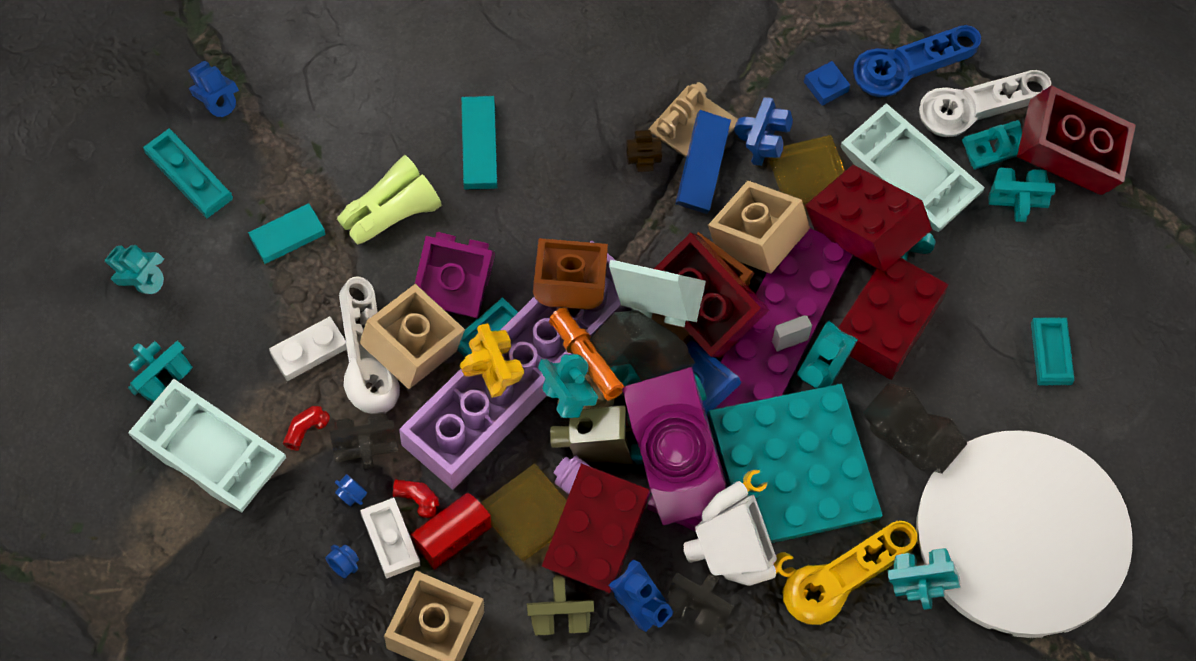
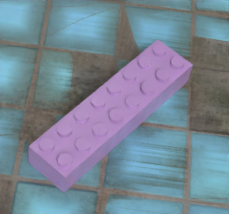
(463, 419)

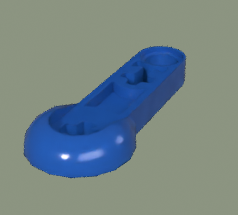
(911, 60)

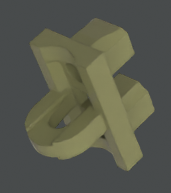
(577, 611)

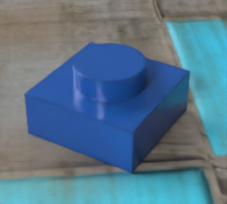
(827, 83)

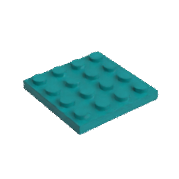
(805, 455)

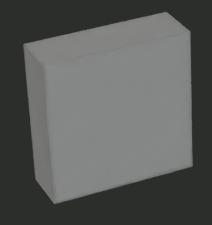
(791, 333)

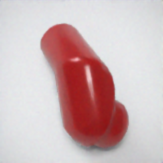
(302, 422)
(420, 494)

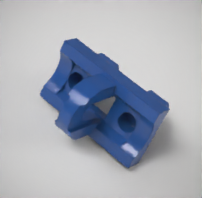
(210, 86)
(760, 136)

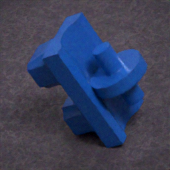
(641, 597)

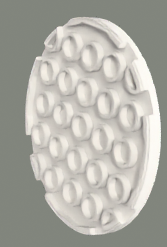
(1029, 531)

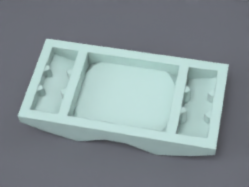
(907, 159)
(207, 446)

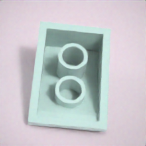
(658, 292)

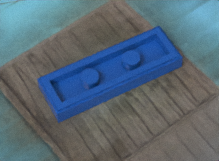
(703, 161)

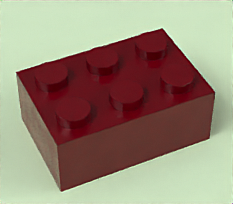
(1076, 140)
(869, 217)
(727, 302)
(892, 315)
(596, 528)

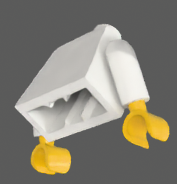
(736, 538)

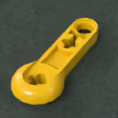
(842, 576)

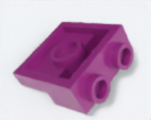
(455, 273)

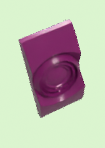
(675, 444)

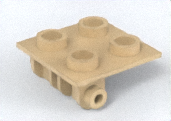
(678, 120)

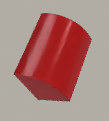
(451, 530)

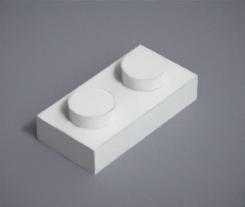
(308, 348)
(390, 538)

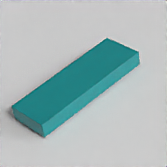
(479, 142)
(188, 173)

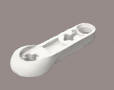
(977, 102)
(362, 365)

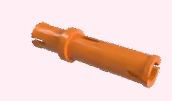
(578, 342)

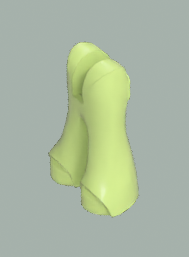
(393, 198)

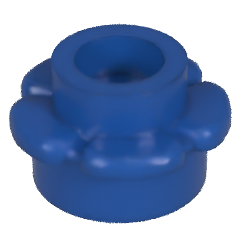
(350, 490)
(342, 560)

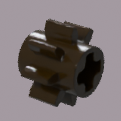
(644, 151)

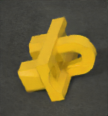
(488, 360)

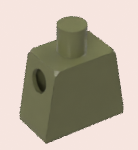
(597, 435)

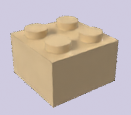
(759, 226)
(411, 336)
(434, 621)

